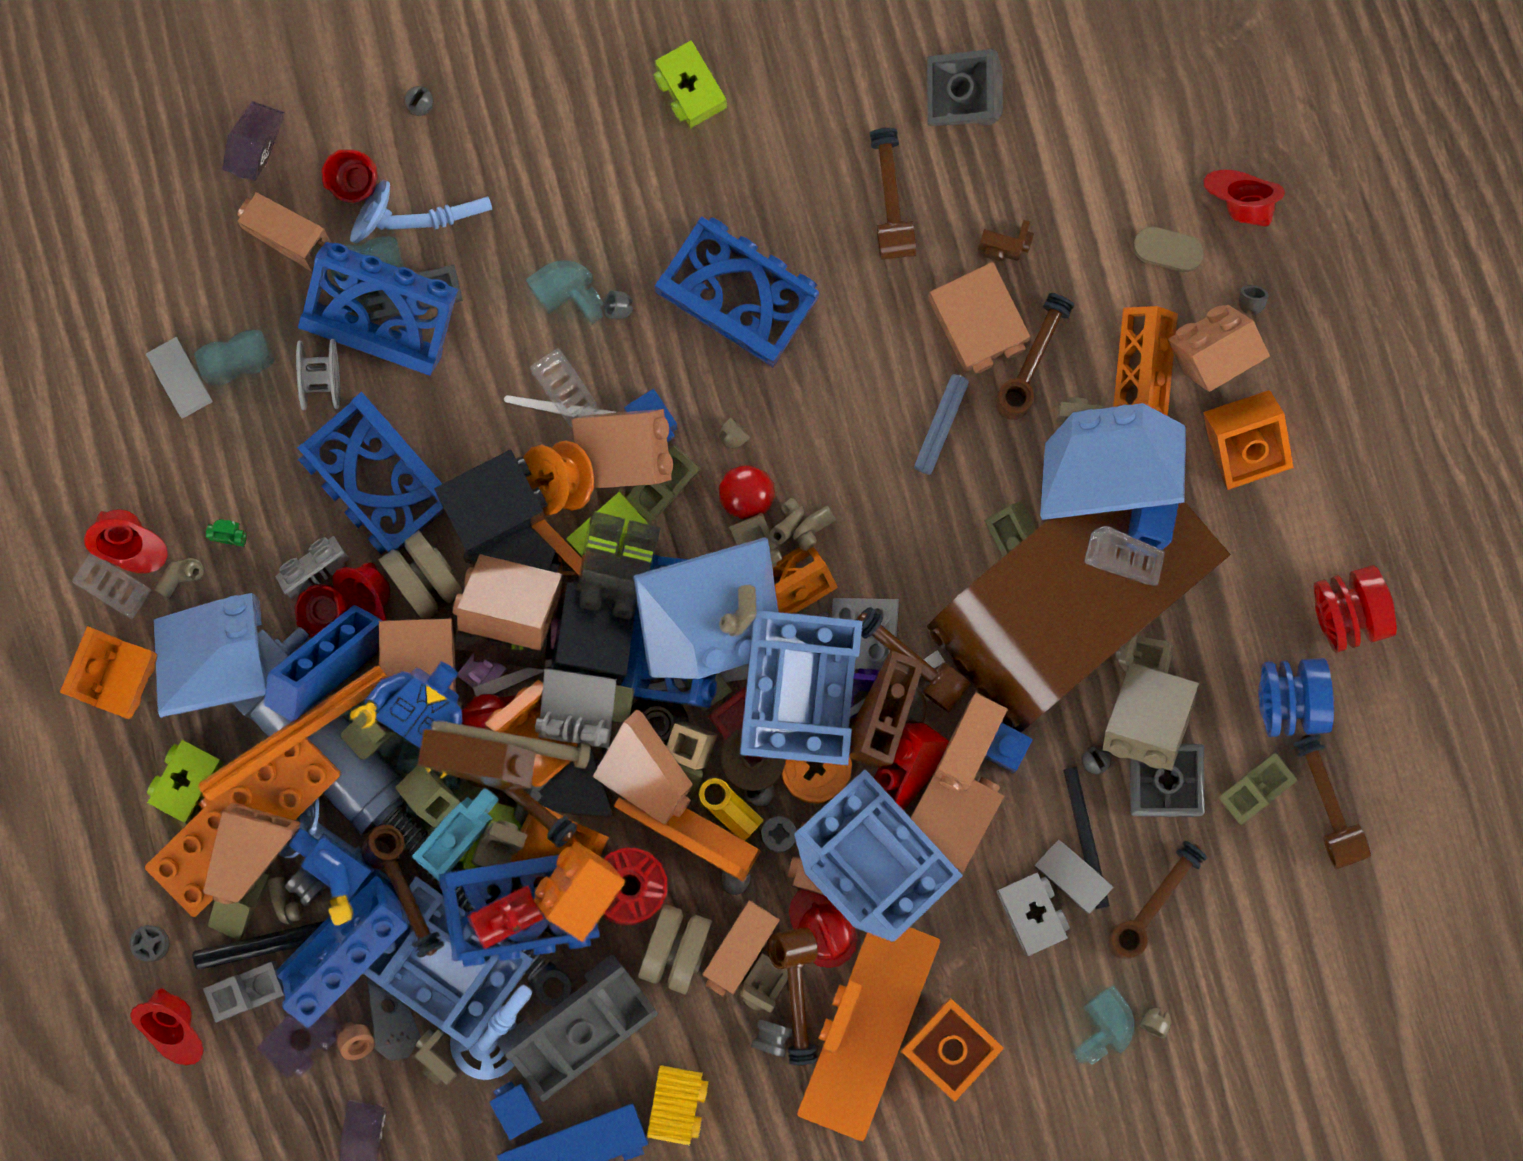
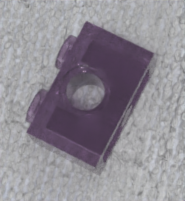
(285, 1056)

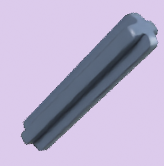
(941, 424)

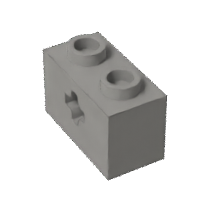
(1016, 900)

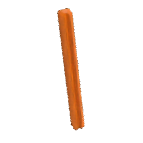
(291, 734)

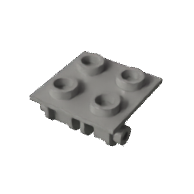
(295, 572)
(872, 652)
(576, 708)

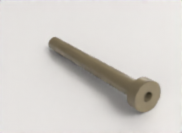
(578, 754)

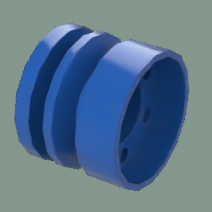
(1296, 697)

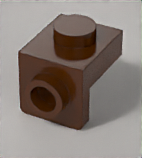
(1001, 246)

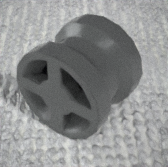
(779, 839)
(305, 886)
(143, 945)
(771, 1038)

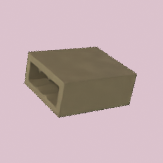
(1150, 716)

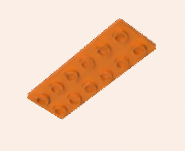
(278, 788)
(867, 1031)

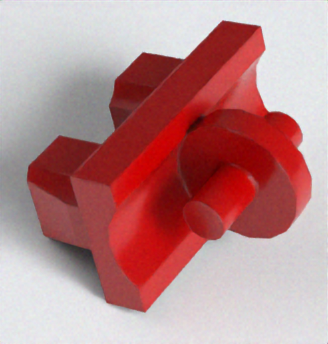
(505, 917)

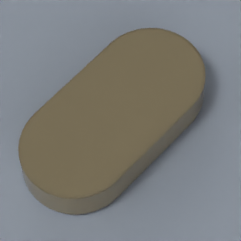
(1168, 249)

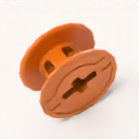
(561, 474)
(819, 788)

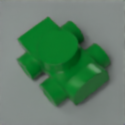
(226, 532)

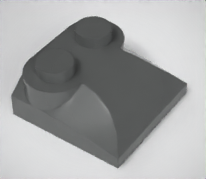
(964, 88)

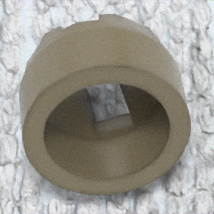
(733, 434)
(1156, 1024)

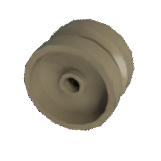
(422, 576)
(676, 949)

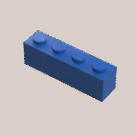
(322, 663)
(592, 1140)

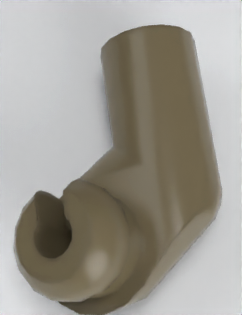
(785, 529)
(805, 531)
(179, 572)
(745, 614)
(285, 910)

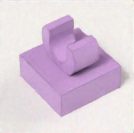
(478, 673)

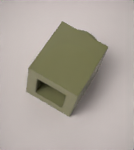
(427, 795)

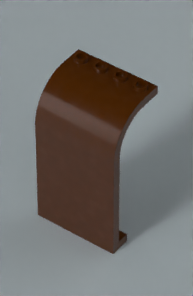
(1052, 619)

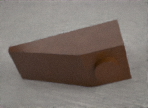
(885, 711)
(477, 759)

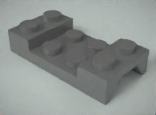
(578, 1029)

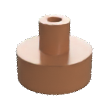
(355, 1041)

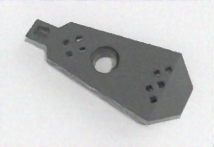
(392, 1024)

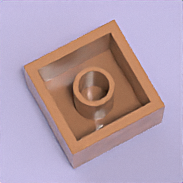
(1218, 347)

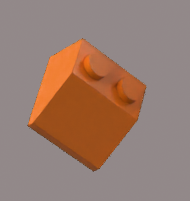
(1249, 439)

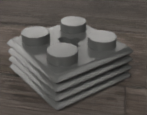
(1182, 799)

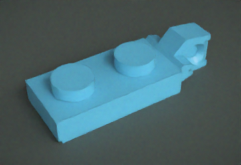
(456, 834)

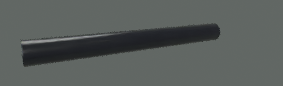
(1083, 824)

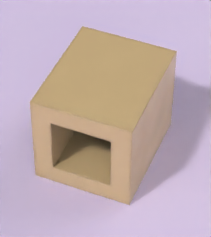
(691, 745)

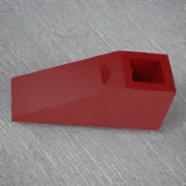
(913, 763)

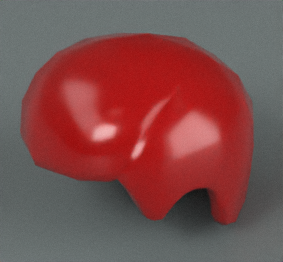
(350, 175)
(746, 491)
(318, 608)

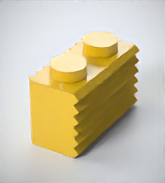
(676, 1105)

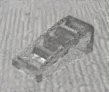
(548, 362)
(1103, 551)
(135, 599)

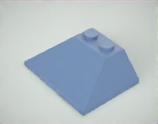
(1113, 462)
(684, 607)
(209, 655)
(800, 687)
(873, 860)
(441, 989)

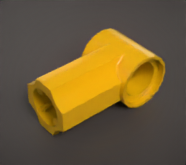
(732, 811)

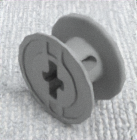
(322, 374)

